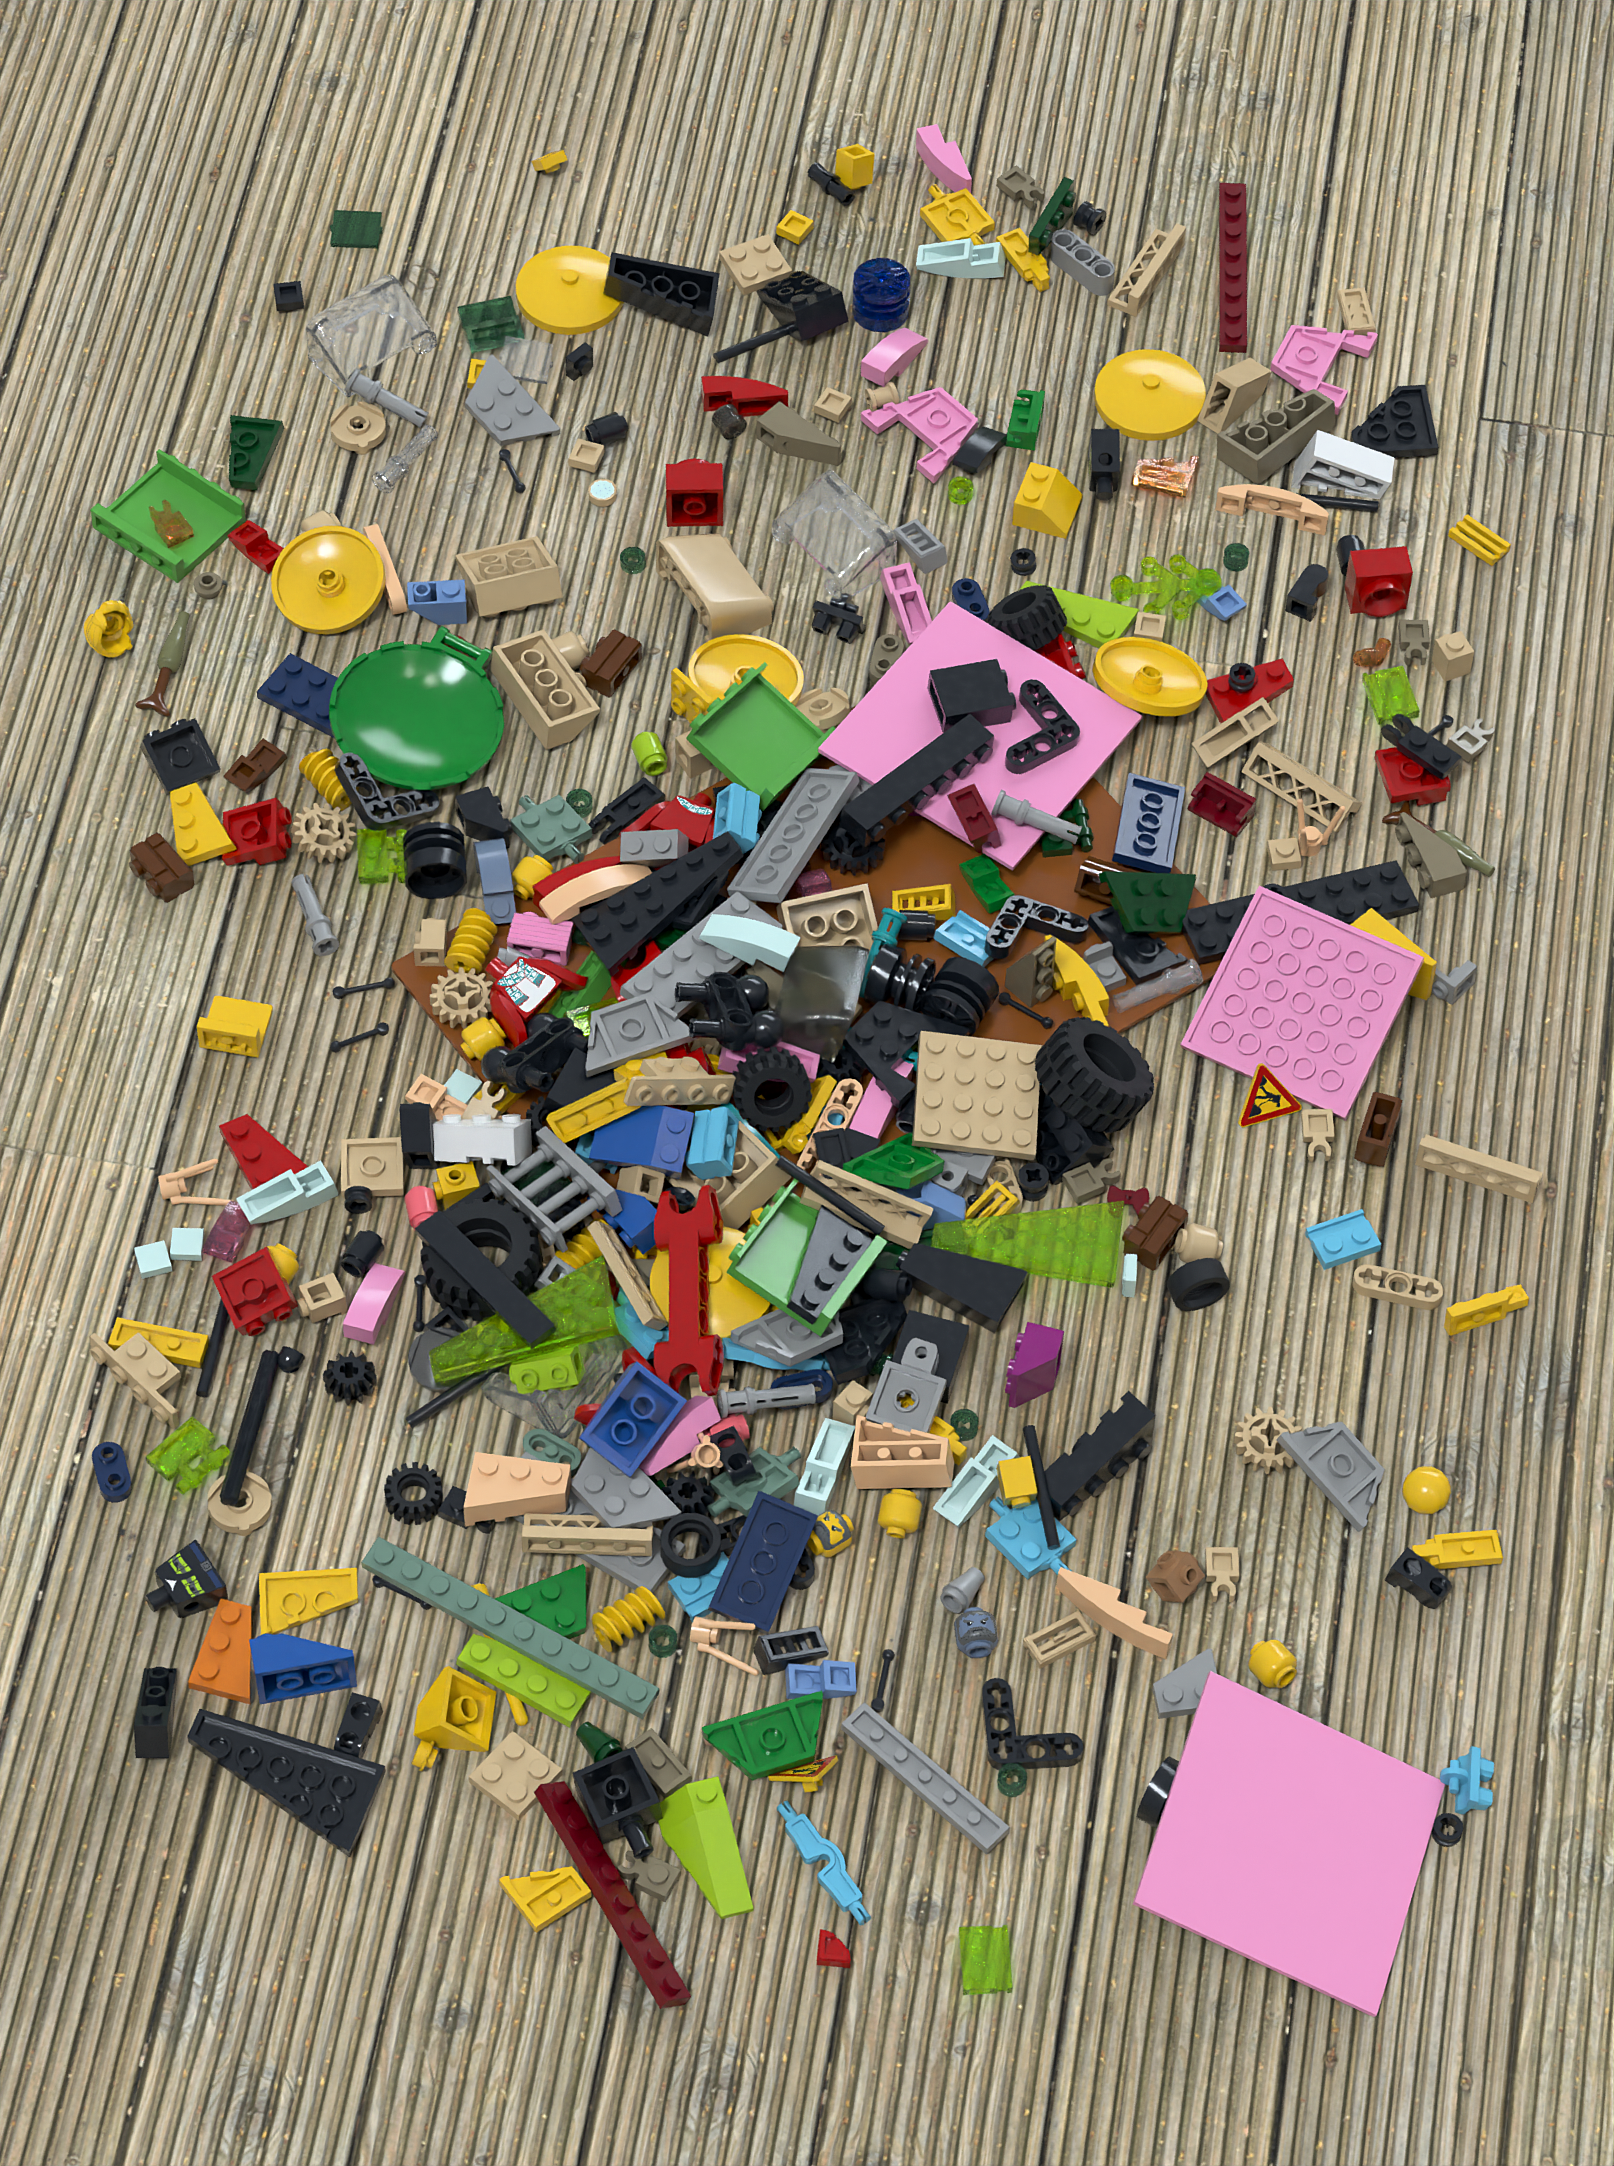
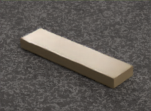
(627, 1275)

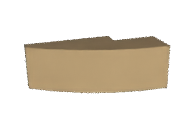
(1235, 732)

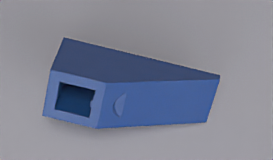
(634, 1220)

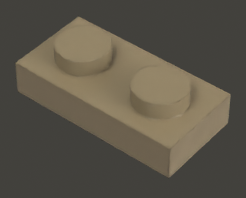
(660, 1763)

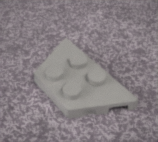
(506, 407)
(632, 1032)
(785, 1338)
(1338, 1467)
(620, 1499)

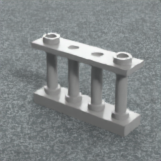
(566, 1164)

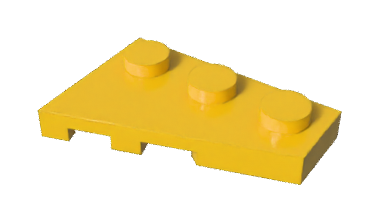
(197, 827)

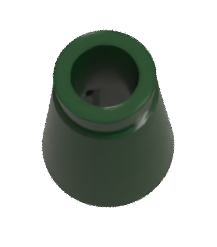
(597, 1742)

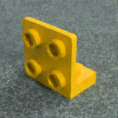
(687, 697)
(234, 1026)

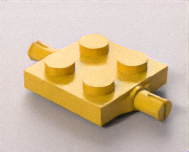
(956, 216)

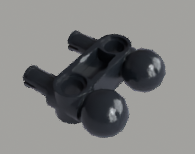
(730, 1010)
(532, 1062)

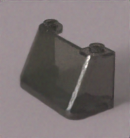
(820, 996)

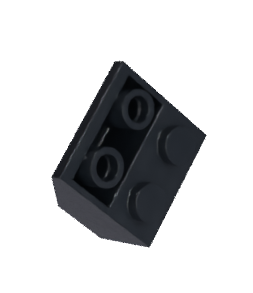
(1068, 1145)

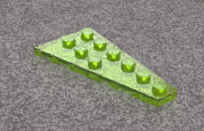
(1053, 1243)
(577, 1305)

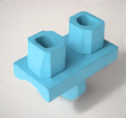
(1464, 1781)

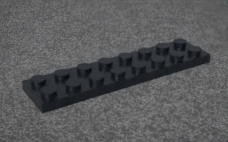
(1340, 896)

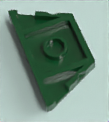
(1150, 900)

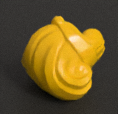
(110, 634)

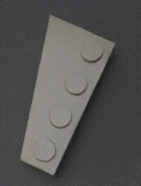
(1276, 437)

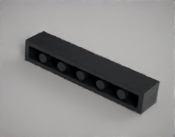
(917, 780)

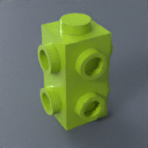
(548, 1371)

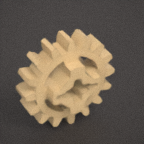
(323, 833)
(461, 997)
(1253, 1442)

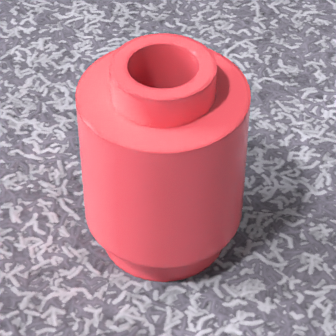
(420, 1204)
(739, 1423)

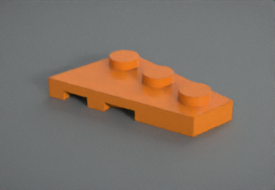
(225, 1655)

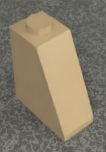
(1233, 393)

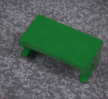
(1026, 420)

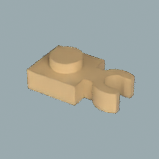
(486, 1104)
(1318, 1129)
(1222, 1569)

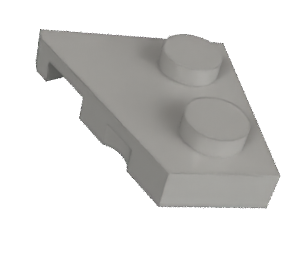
(1182, 1688)

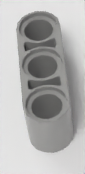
(1082, 262)

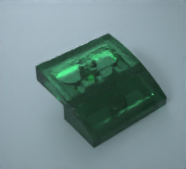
(489, 323)

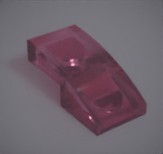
(812, 882)
(228, 1233)

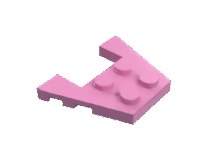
(1310, 353)
(935, 420)

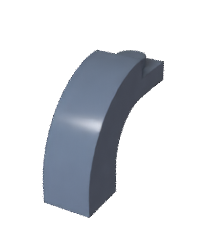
(495, 880)

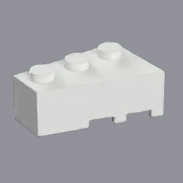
(1343, 466)
(482, 1139)

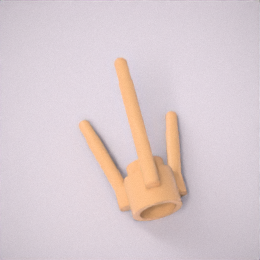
(1310, 837)
(174, 1184)
(702, 1455)
(707, 1631)

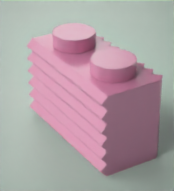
(540, 938)

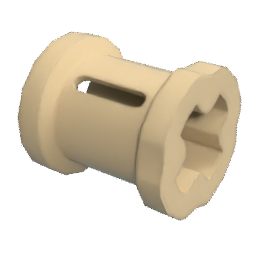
(878, 397)

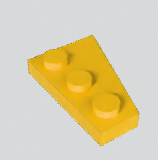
(302, 1596)

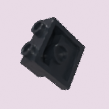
(179, 755)

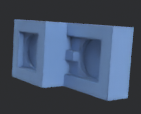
(1223, 603)
(832, 1677)

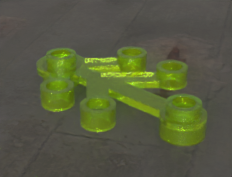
(1169, 586)

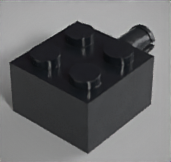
(619, 1800)

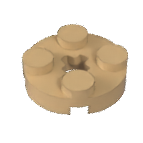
(358, 439)
(824, 708)
(246, 1518)

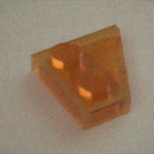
(1165, 475)

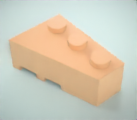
(899, 1458)
(515, 1486)

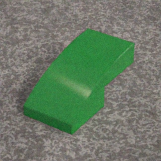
(985, 882)

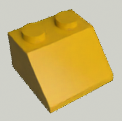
(1046, 501)

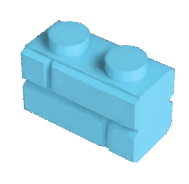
(739, 815)
(712, 1143)

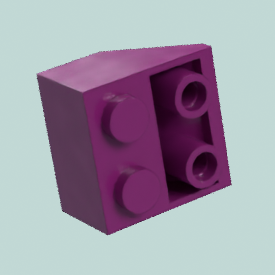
(1034, 1364)

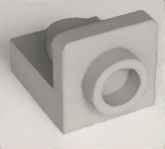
(1104, 965)
(1456, 983)

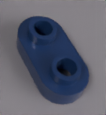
(969, 596)
(817, 1377)
(111, 1469)

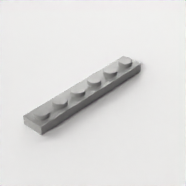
(925, 1778)

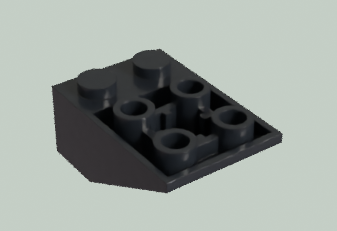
(804, 305)

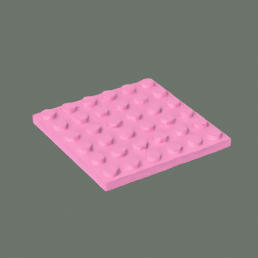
(1302, 1001)

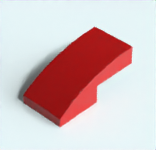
(256, 545)

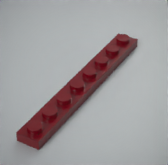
(1232, 268)
(612, 1895)

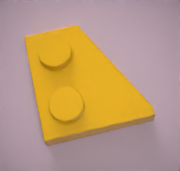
(546, 1895)

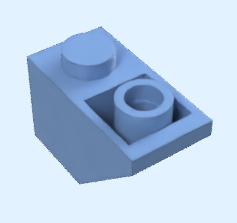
(439, 601)
(945, 1204)

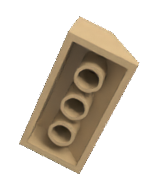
(543, 688)

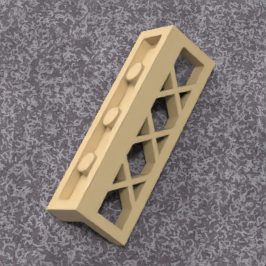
(1149, 275)
(1306, 776)
(1478, 1168)
(899, 1225)
(582, 1538)

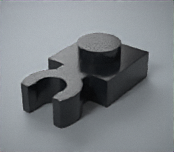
(453, 1511)

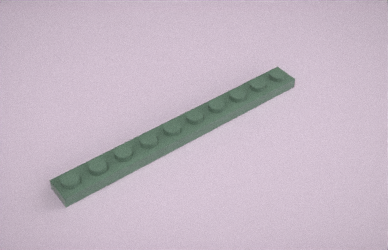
(510, 1628)

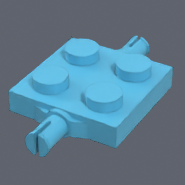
(631, 1327)
(1023, 1541)

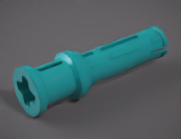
(882, 937)

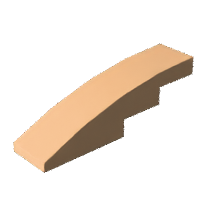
(1103, 1605)

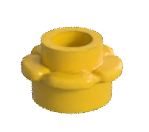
(424, 1755)

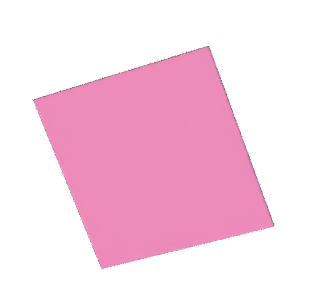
(901, 720)
(1290, 1844)

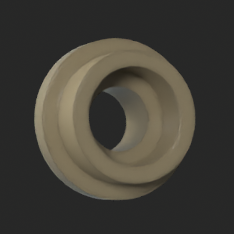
(208, 585)

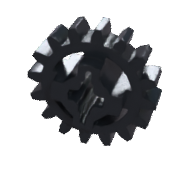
(848, 853)

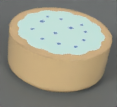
(602, 492)

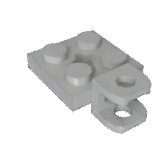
(960, 1168)
(912, 1377)

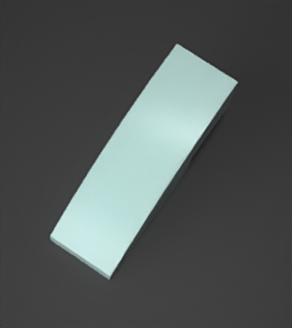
(962, 259)
(750, 940)
(288, 1194)
(824, 1466)
(974, 1483)

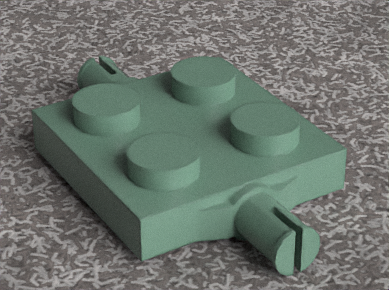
(551, 828)
(771, 1478)

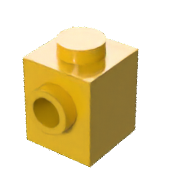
(855, 166)
(455, 1183)
(1017, 1482)

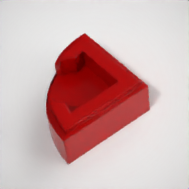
(832, 1951)

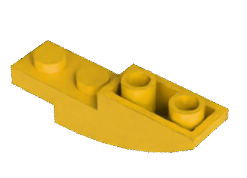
(1079, 982)

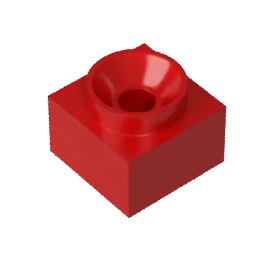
(694, 493)
(1378, 581)

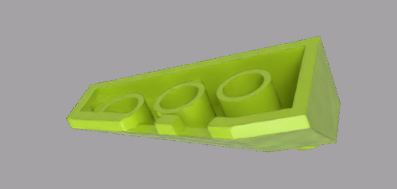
(704, 1840)

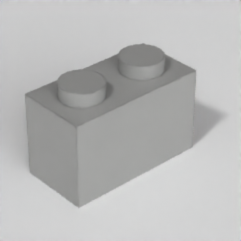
(653, 847)

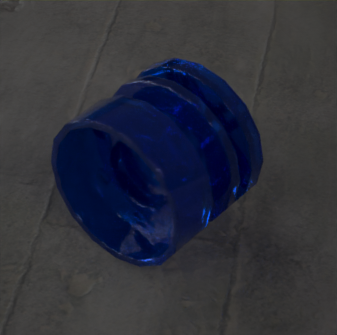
(881, 295)

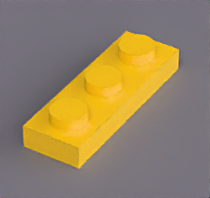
(591, 1111)
(174, 1344)

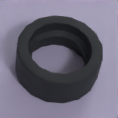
(1198, 1284)
(690, 1523)

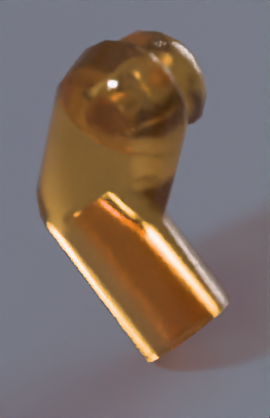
(1372, 656)

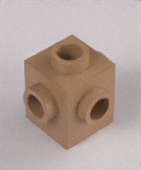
(1175, 1576)

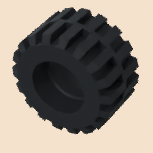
(1029, 616)
(775, 1111)

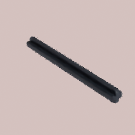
(249, 1428)

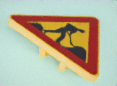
(1266, 1099)
(809, 1774)

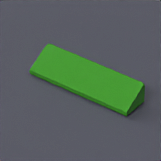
(595, 989)

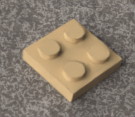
(755, 264)
(373, 1164)
(513, 1775)

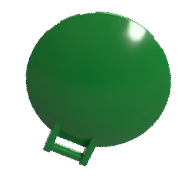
(419, 712)

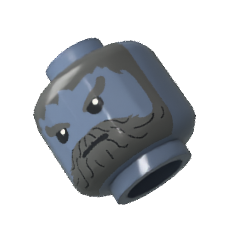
(976, 1632)

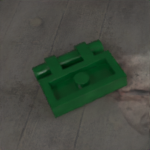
(1055, 846)

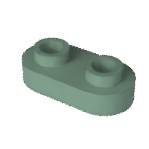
(554, 1450)

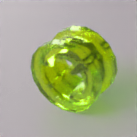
(960, 497)

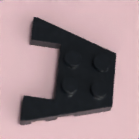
(886, 1039)

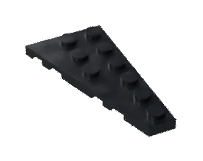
(649, 905)
(308, 1781)

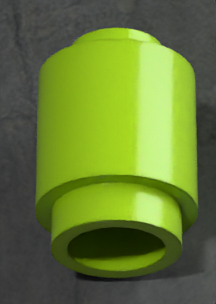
(649, 753)

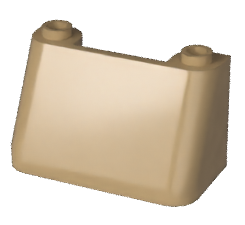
(714, 583)

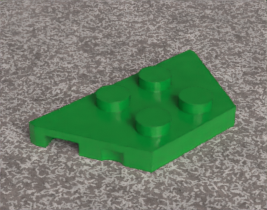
(897, 1164)
(554, 1602)
(770, 1737)

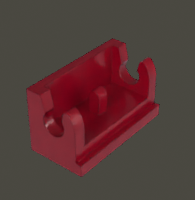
(1222, 804)
(974, 817)

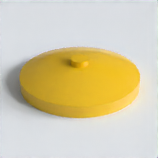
(565, 290)
(1149, 394)
(328, 580)
(729, 657)
(1149, 676)
(729, 1300)

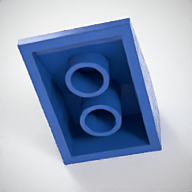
(646, 1138)
(632, 1418)
(299, 1667)

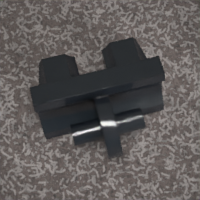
(840, 613)

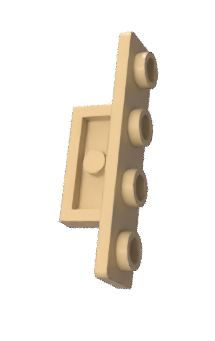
(677, 1083)
(143, 1370)

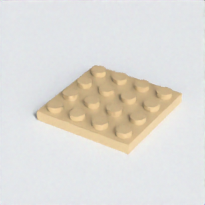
(976, 1095)

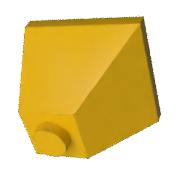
(456, 1713)

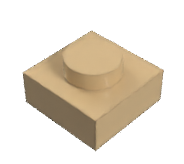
(832, 404)
(586, 455)
(1150, 626)
(1284, 854)

